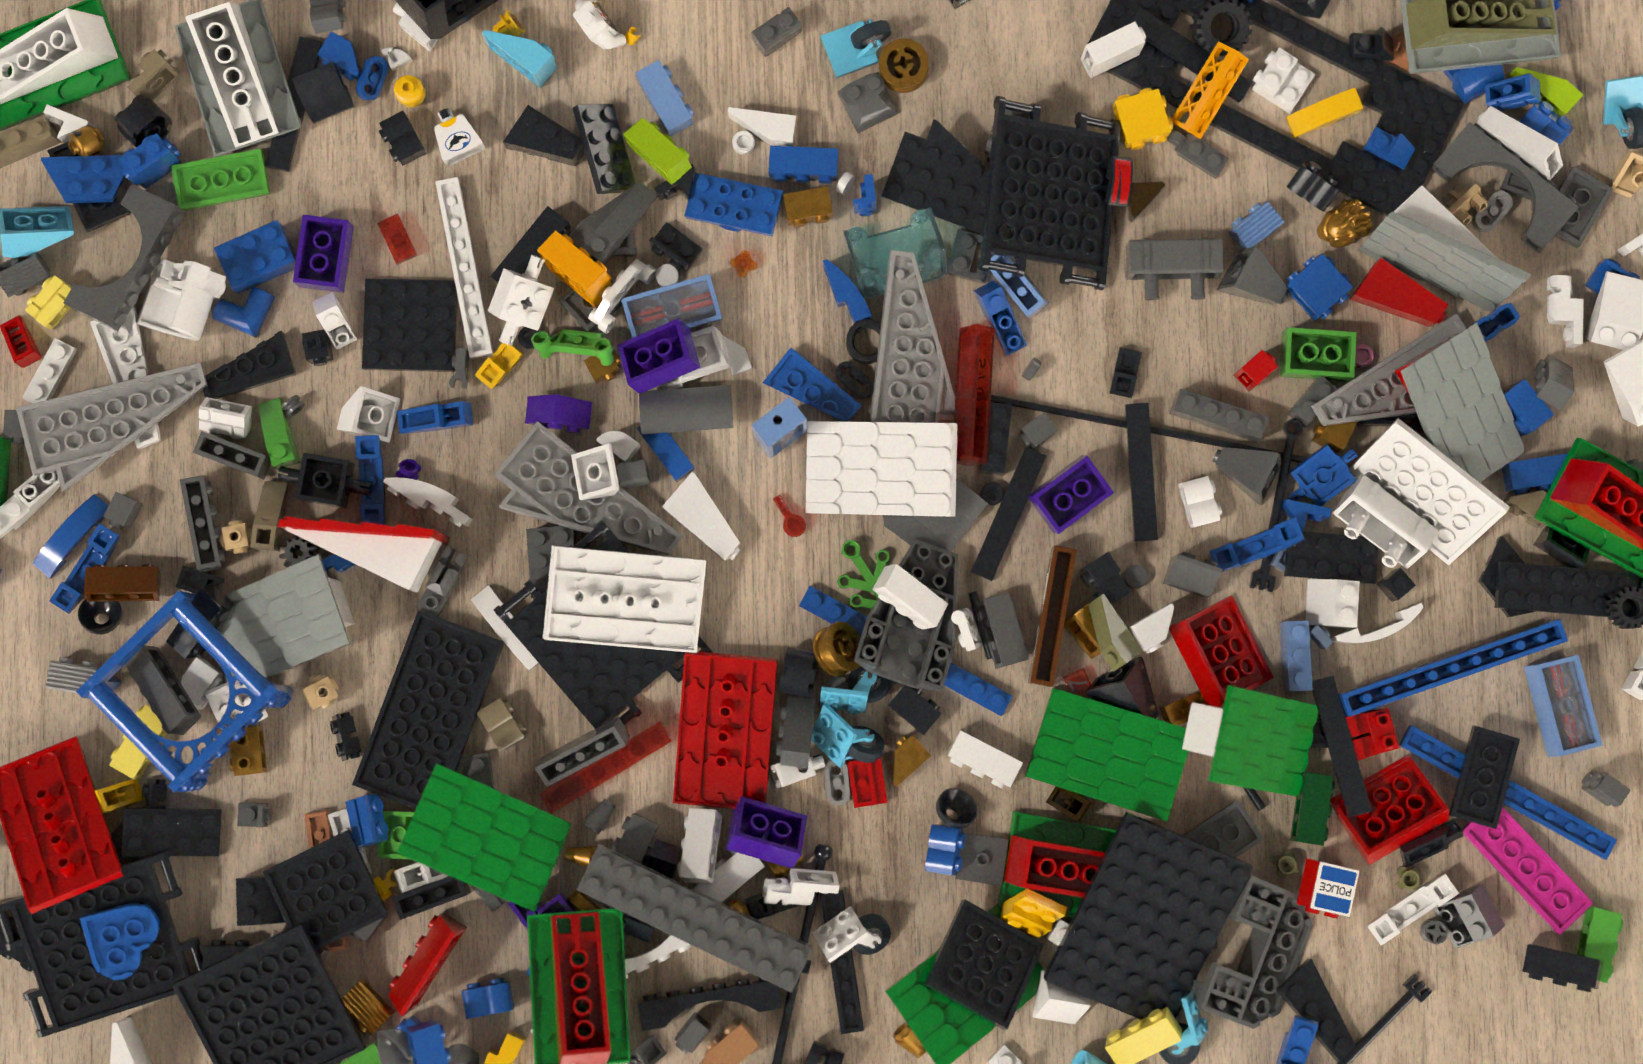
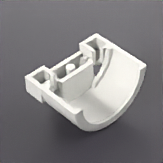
(185, 310)

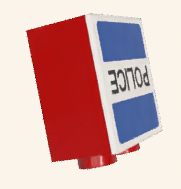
(1327, 888)

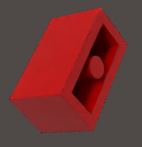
(1256, 370)

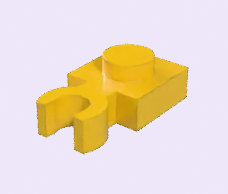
(384, 886)

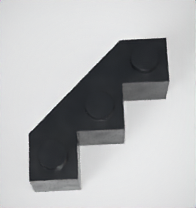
(664, 859)

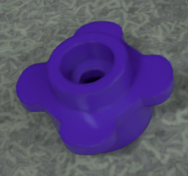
(408, 469)

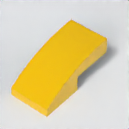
(499, 365)

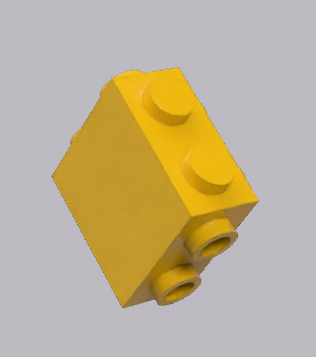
(1142, 118)

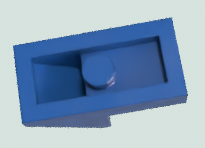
(1390, 148)
(1302, 510)

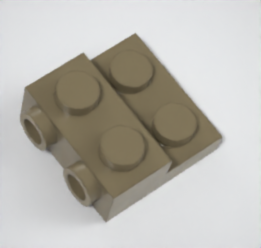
(156, 75)

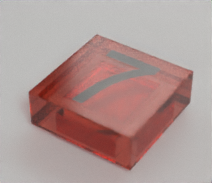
(1077, 682)

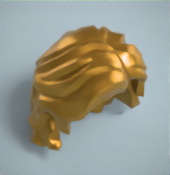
(1345, 224)

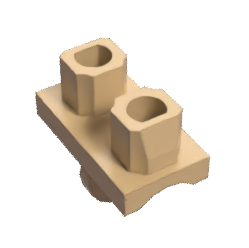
(1463, 201)

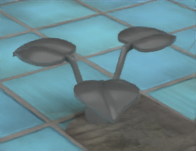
(395, 1049)

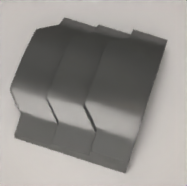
(939, 530)

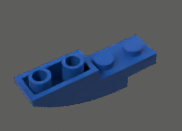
(1297, 1041)

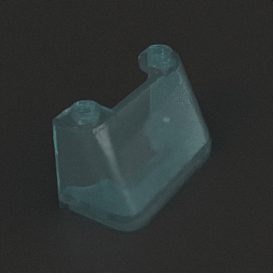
(871, 253)

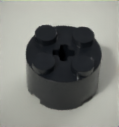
(141, 120)
(798, 672)

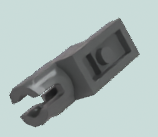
(442, 582)

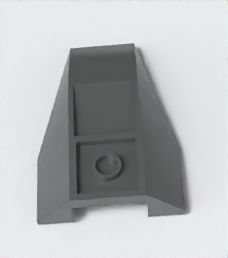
(899, 649)

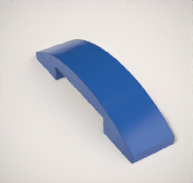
(371, 469)
(69, 535)
(1258, 546)
(97, 553)

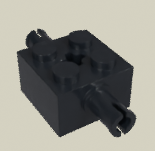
(316, 468)

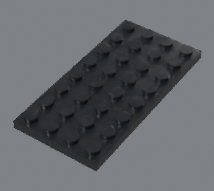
(427, 708)

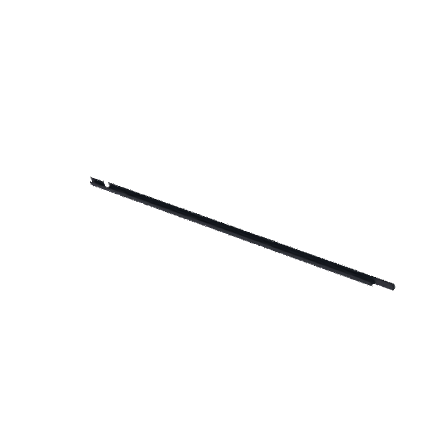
(1119, 423)

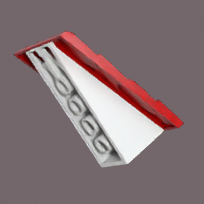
(395, 553)

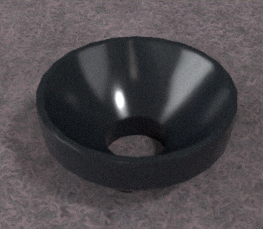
(90, 610)
(959, 802)

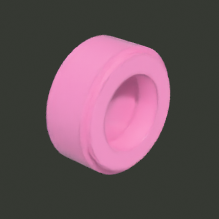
(1364, 356)

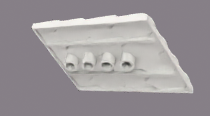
(881, 468)
(624, 599)

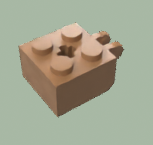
(732, 1046)

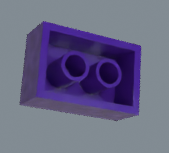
(323, 253)
(658, 356)
(1070, 494)
(766, 832)

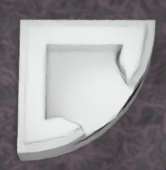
(396, 58)

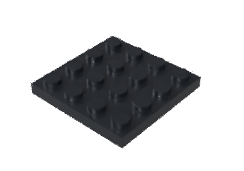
(409, 325)
(327, 890)
(984, 964)

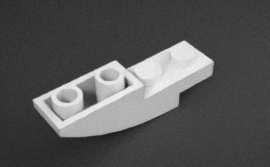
(422, 493)
(27, 501)

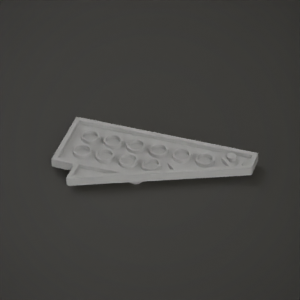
(910, 365)
(93, 425)
(546, 489)

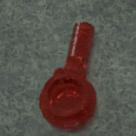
(793, 524)

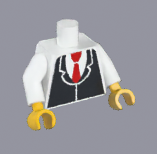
(600, 27)

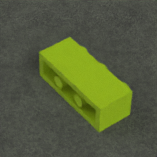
(658, 150)

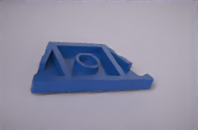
(86, 178)

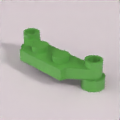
(575, 343)

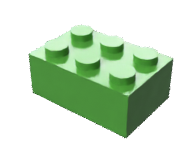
(1318, 354)

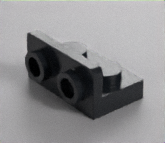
(675, 246)

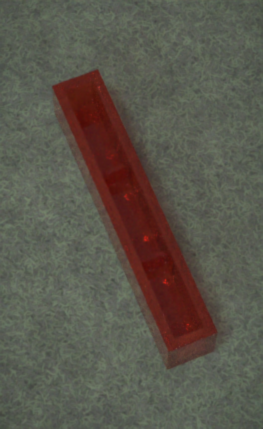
(973, 393)
(606, 768)

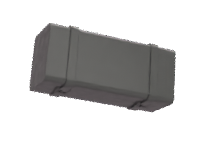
(1174, 259)

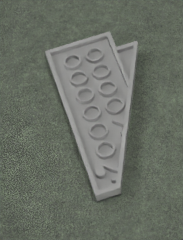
(1379, 390)

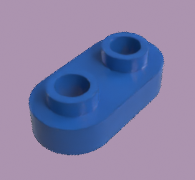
(372, 79)

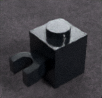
(317, 347)

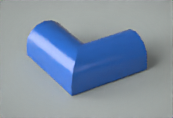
(246, 318)

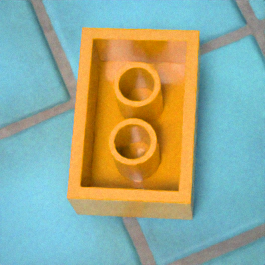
(575, 267)

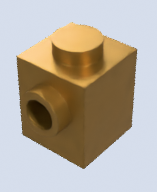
(600, 372)

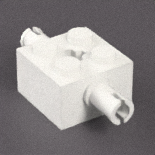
(521, 299)

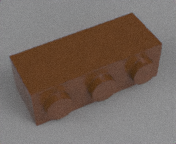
(122, 583)

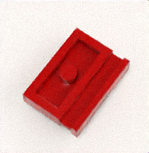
(867, 783)

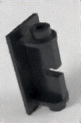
(345, 745)
(154, 792)

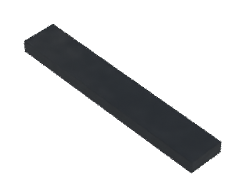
(1182, 50)
(284, 145)
(1141, 472)
(1008, 514)
(1340, 747)
(843, 972)

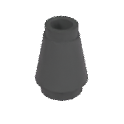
(599, 816)

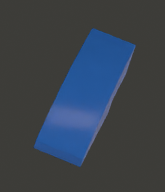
(846, 292)
(435, 417)
(669, 454)

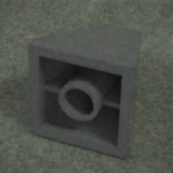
(1253, 278)
(1249, 470)

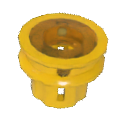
(509, 25)

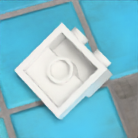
(1282, 80)

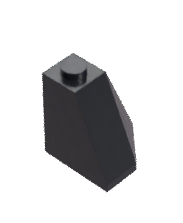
(1126, 689)

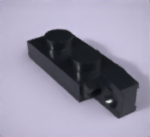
(1430, 844)

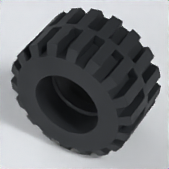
(1239, 20)

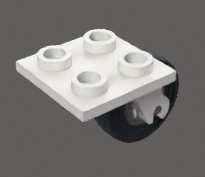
(847, 930)

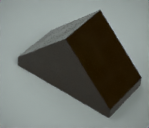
(1141, 196)
(1068, 803)

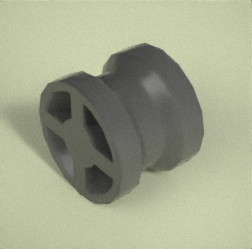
(1438, 933)

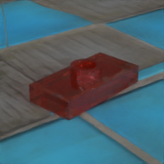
(397, 239)

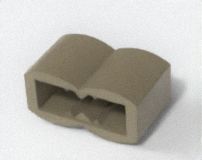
(502, 724)

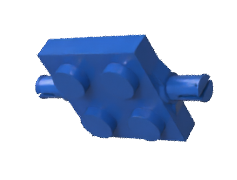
(1323, 475)

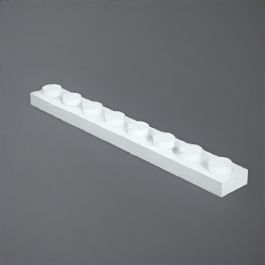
(464, 268)

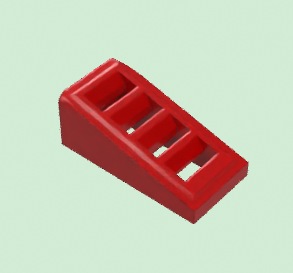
(26, 355)

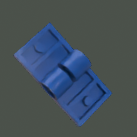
(734, 204)

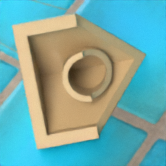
(1628, 174)

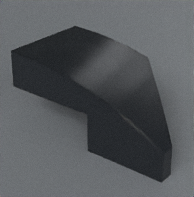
(193, 581)

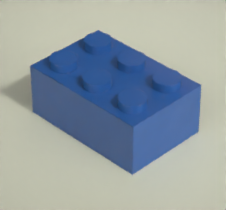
(256, 256)

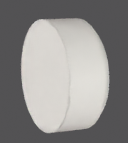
(743, 142)
(845, 183)
(667, 275)

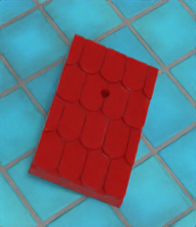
(719, 748)
(55, 825)

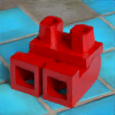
(1380, 729)

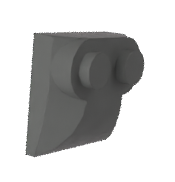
(867, 101)

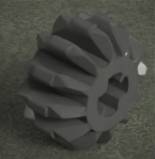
(300, 544)

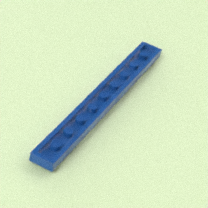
(956, 679)
(1516, 796)

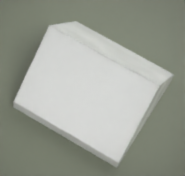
(595, 473)
(1058, 1003)

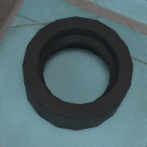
(854, 329)

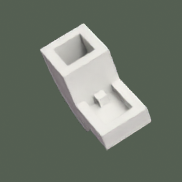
(622, 444)

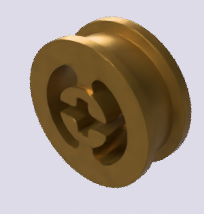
(900, 49)
(836, 648)

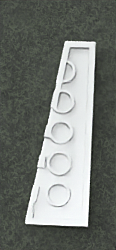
(125, 361)

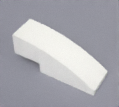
(416, 876)

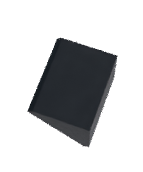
(1562, 548)

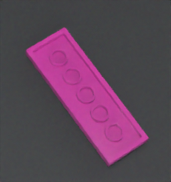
(1529, 871)

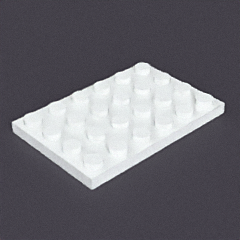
(1431, 488)

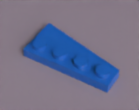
(809, 385)

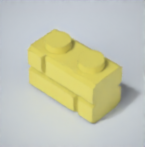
(48, 304)

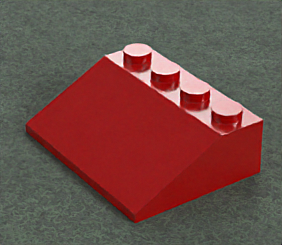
(1220, 651)
(1402, 810)
(425, 963)

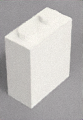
(1113, 49)

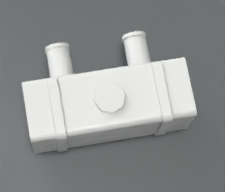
(1384, 523)

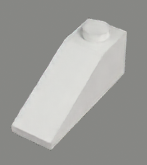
(770, 127)

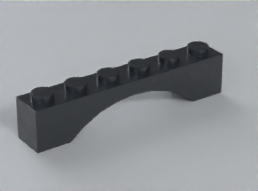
(659, 1011)

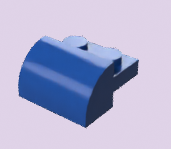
(1471, 82)

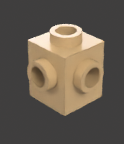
(244, 537)
(311, 691)

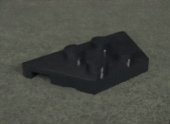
(1504, 553)

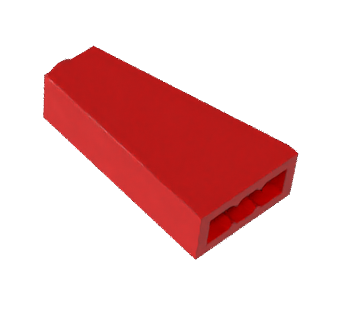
(1399, 295)

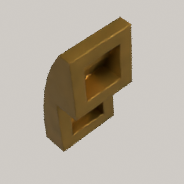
(1178, 711)

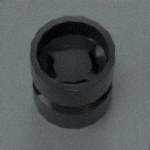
(817, 1049)

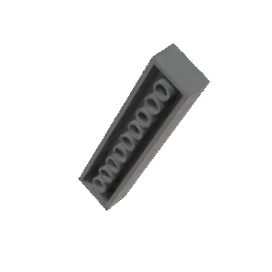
(695, 918)

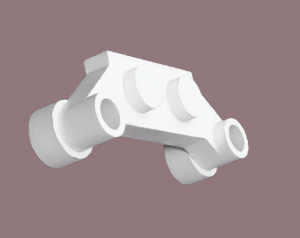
(614, 294)

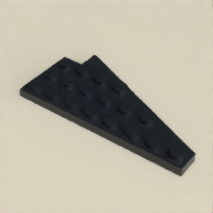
(939, 176)

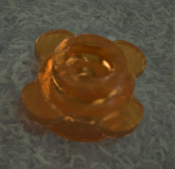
(743, 270)

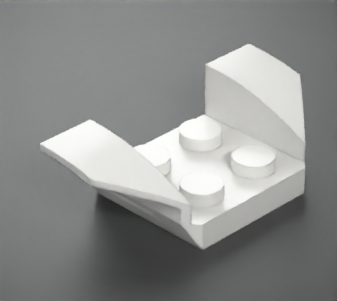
(714, 354)

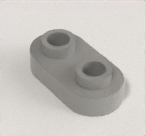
(1493, 213)
(835, 782)

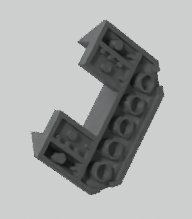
(1268, 958)

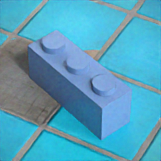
(665, 97)
(1020, 288)
(1296, 656)

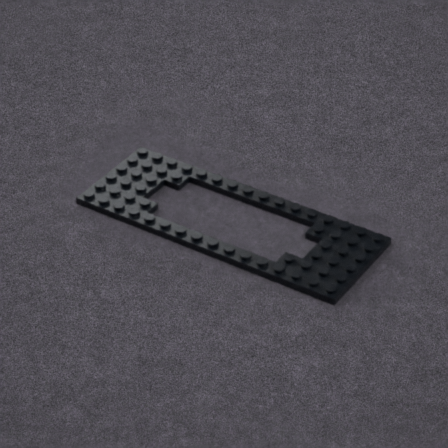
(1404, 102)

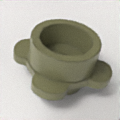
(1292, 865)
(1413, 882)

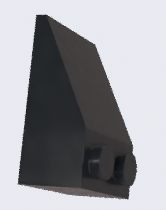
(256, 902)

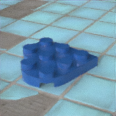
(118, 937)

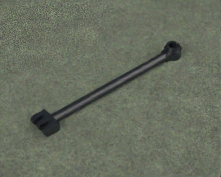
(1263, 576)
(1413, 992)

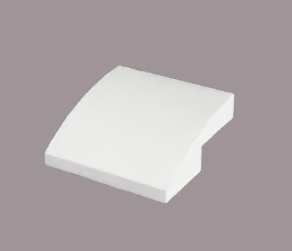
(219, 697)

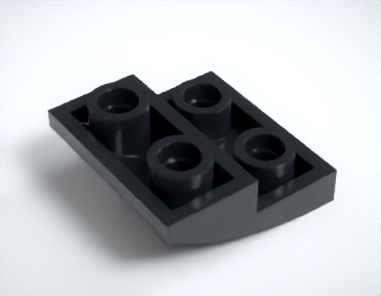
(323, 92)

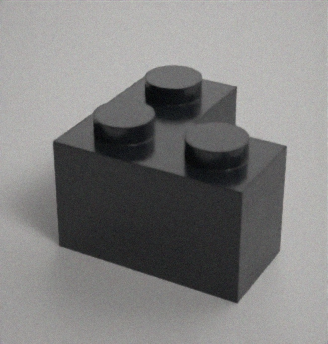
(1105, 578)

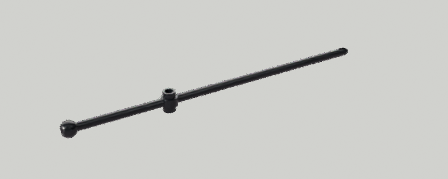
(822, 853)

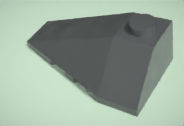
(611, 224)

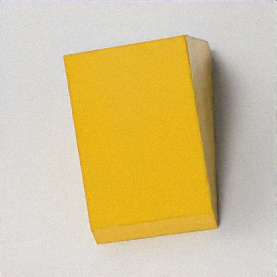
(119, 795)

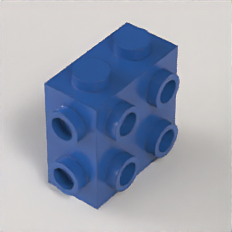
(149, 160)
(1319, 286)

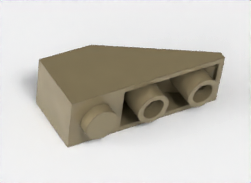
(268, 514)

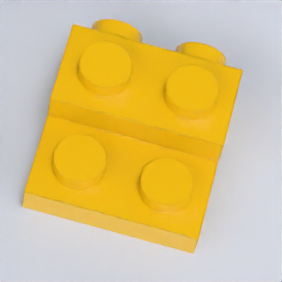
(1032, 912)

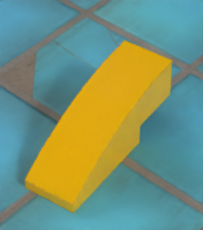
(1325, 113)
(509, 1050)

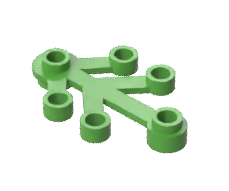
(870, 580)

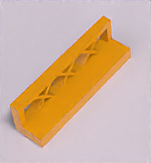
(1213, 92)

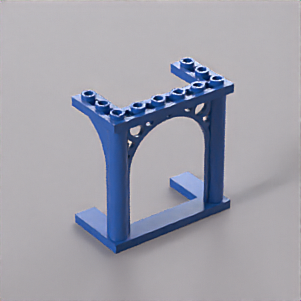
(263, 695)

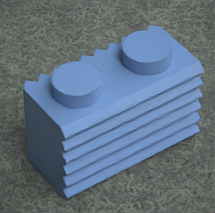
(1255, 227)

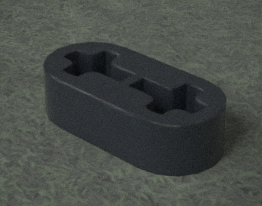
(858, 376)

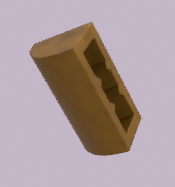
(1082, 629)

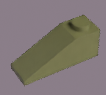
(1112, 635)

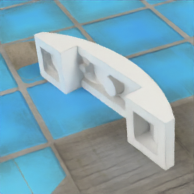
(485, 602)
(1403, 616)
(1411, 908)

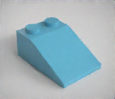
(524, 55)
(33, 229)

